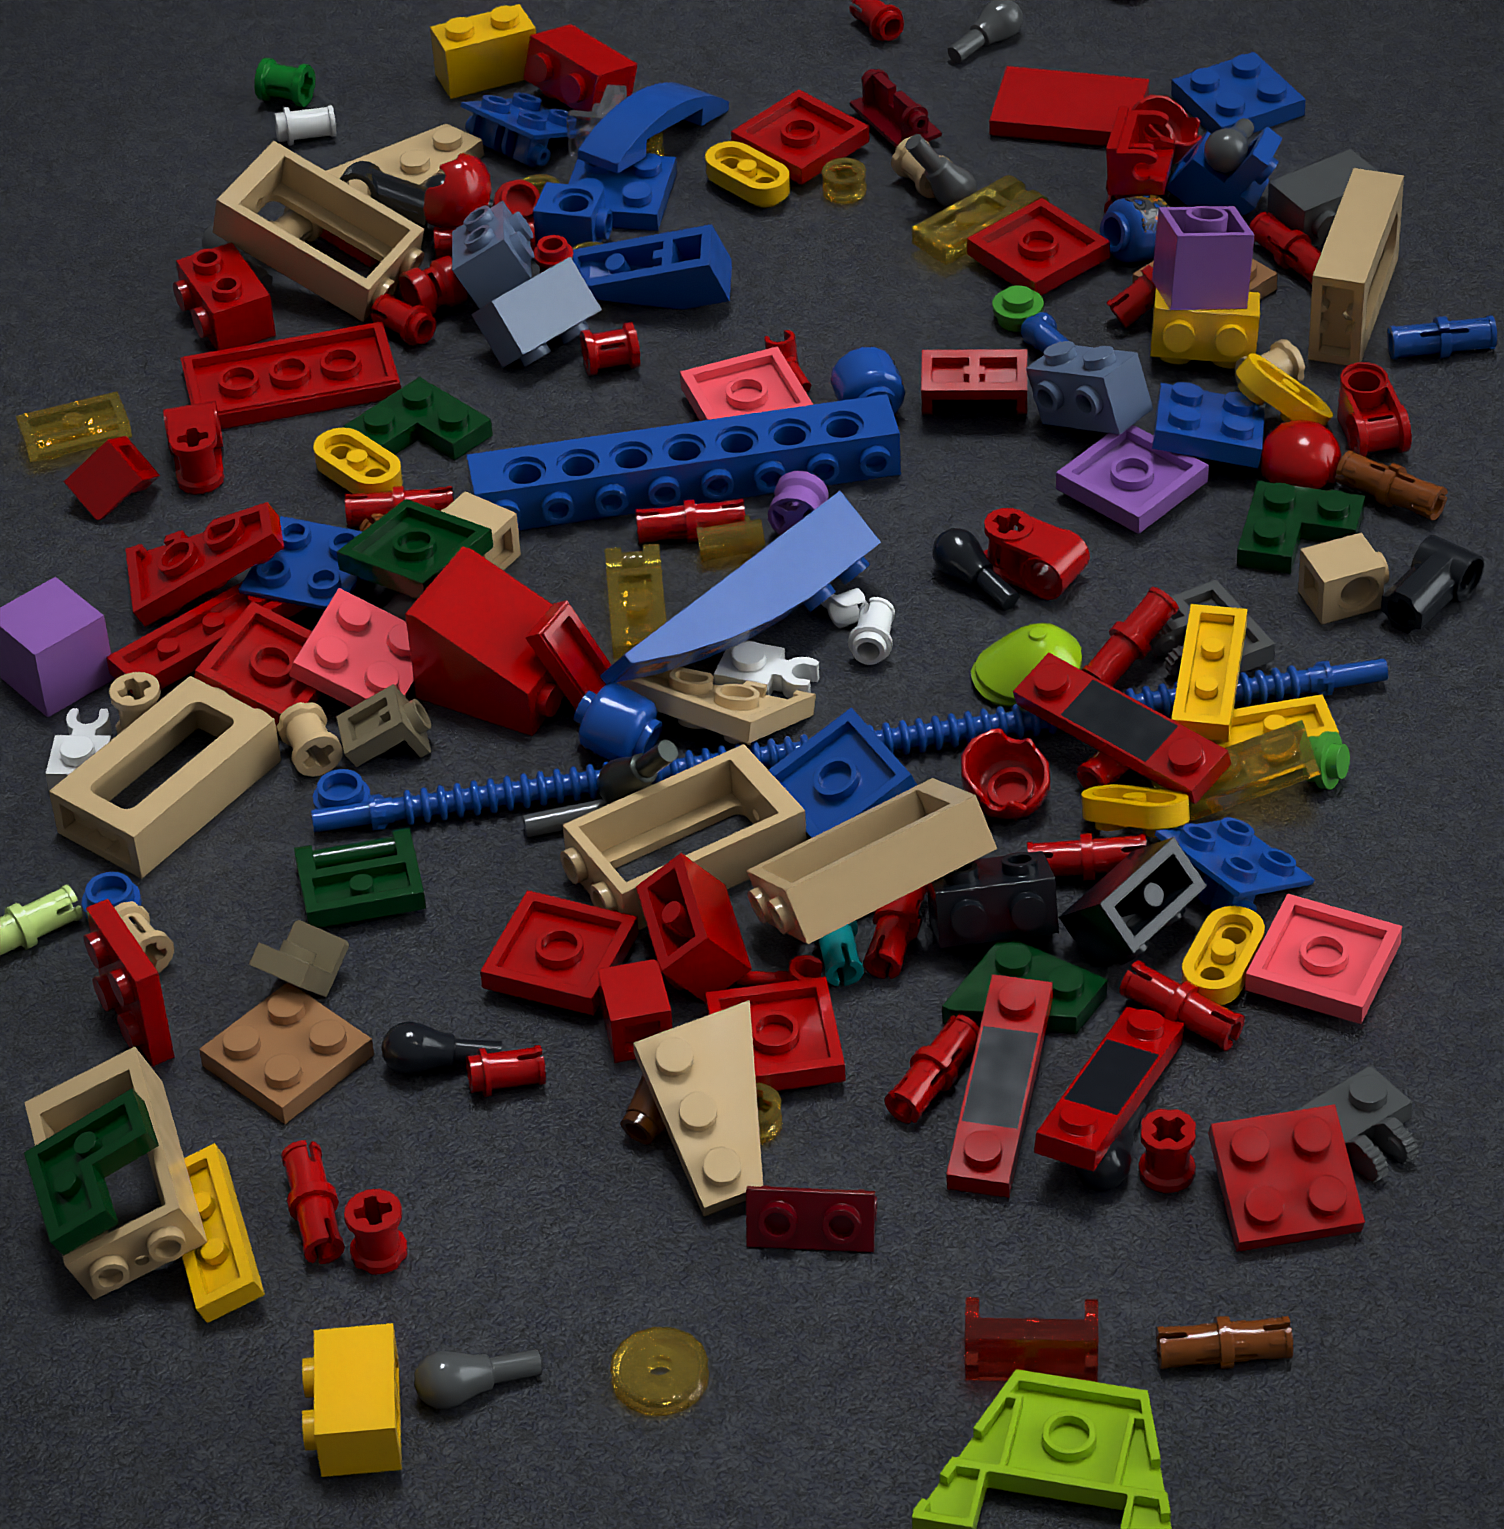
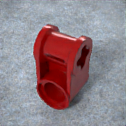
(1371, 411)
(196, 444)
(1035, 556)

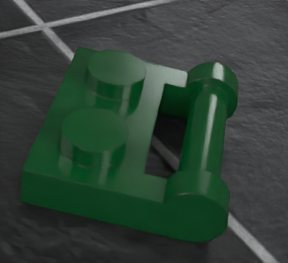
(360, 880)

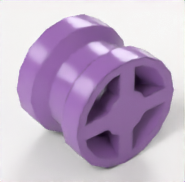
(794, 488)

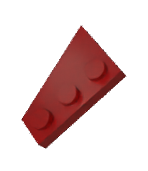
(201, 563)

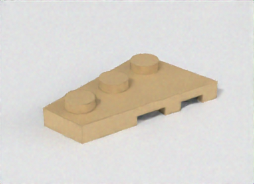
(418, 156)
(734, 710)
(709, 1102)

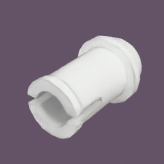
(304, 124)
(871, 638)

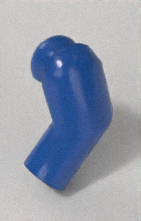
(1041, 331)

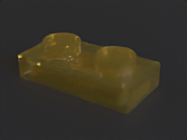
(73, 426)

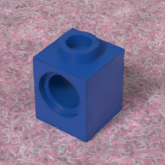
(573, 213)

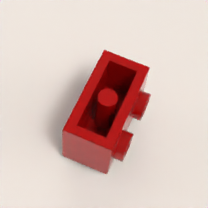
(576, 67)
(224, 297)
(693, 928)

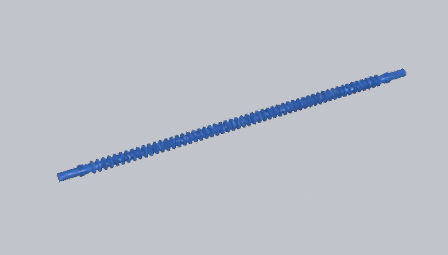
(380, 811)

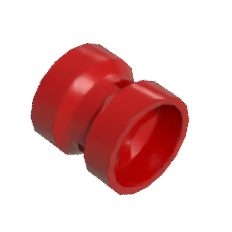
(432, 286)

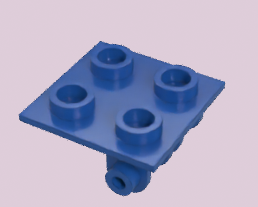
(516, 126)
(306, 568)
(1235, 862)

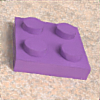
(1130, 479)

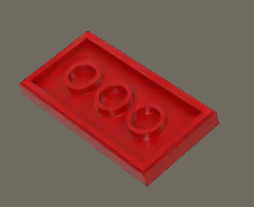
(294, 375)

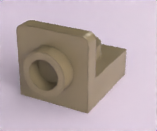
(383, 723)
(305, 959)

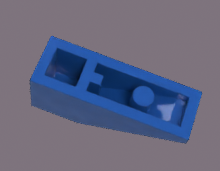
(660, 269)

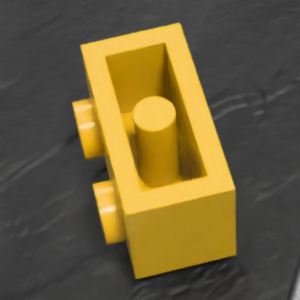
(481, 50)
(1205, 334)
(354, 1400)

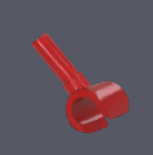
(789, 351)
(799, 968)

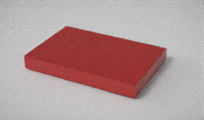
(1062, 104)

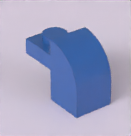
(1201, 185)

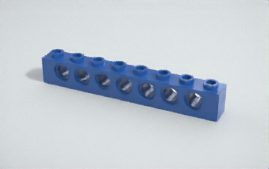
(688, 461)

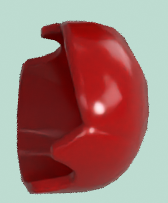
(1179, 125)
(463, 191)
(1300, 455)
(1005, 775)

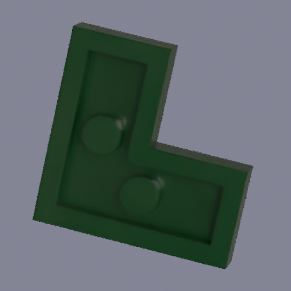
(424, 414)
(1288, 513)
(73, 1167)

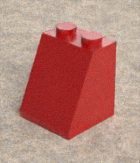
(474, 648)

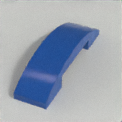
(623, 132)

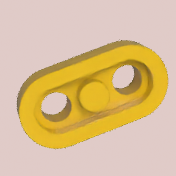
(747, 173)
(1267, 383)
(356, 461)
(1127, 806)
(1223, 952)

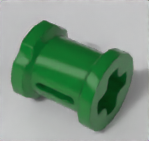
(284, 82)

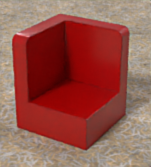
(111, 476)
(633, 1005)

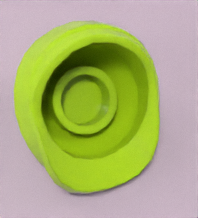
(1014, 656)

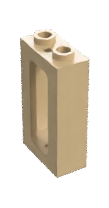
(331, 204)
(1355, 267)
(187, 800)
(677, 808)
(870, 860)
(157, 1236)

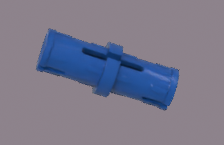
(1442, 337)

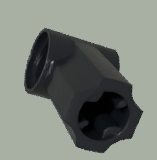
(393, 192)
(1436, 576)

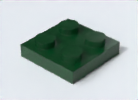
(410, 547)

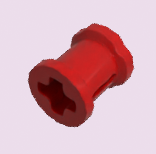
(626, 353)
(1167, 1156)
(375, 1222)

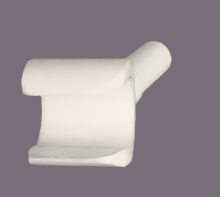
(844, 608)

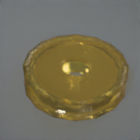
(659, 1393)

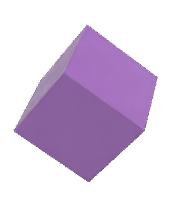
(1203, 257)
(53, 647)

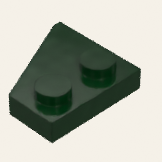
(1075, 990)

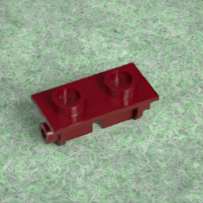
(891, 111)
(811, 1218)

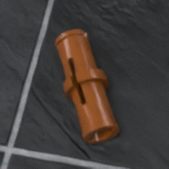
(1391, 485)
(1224, 1342)

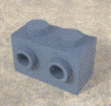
(492, 252)
(537, 312)
(1089, 387)

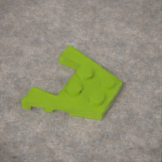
(1056, 1443)

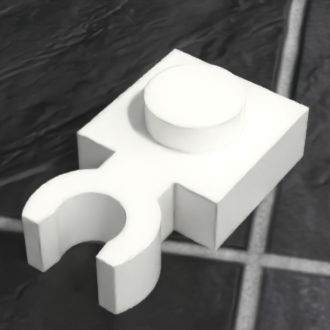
(767, 666)
(74, 749)

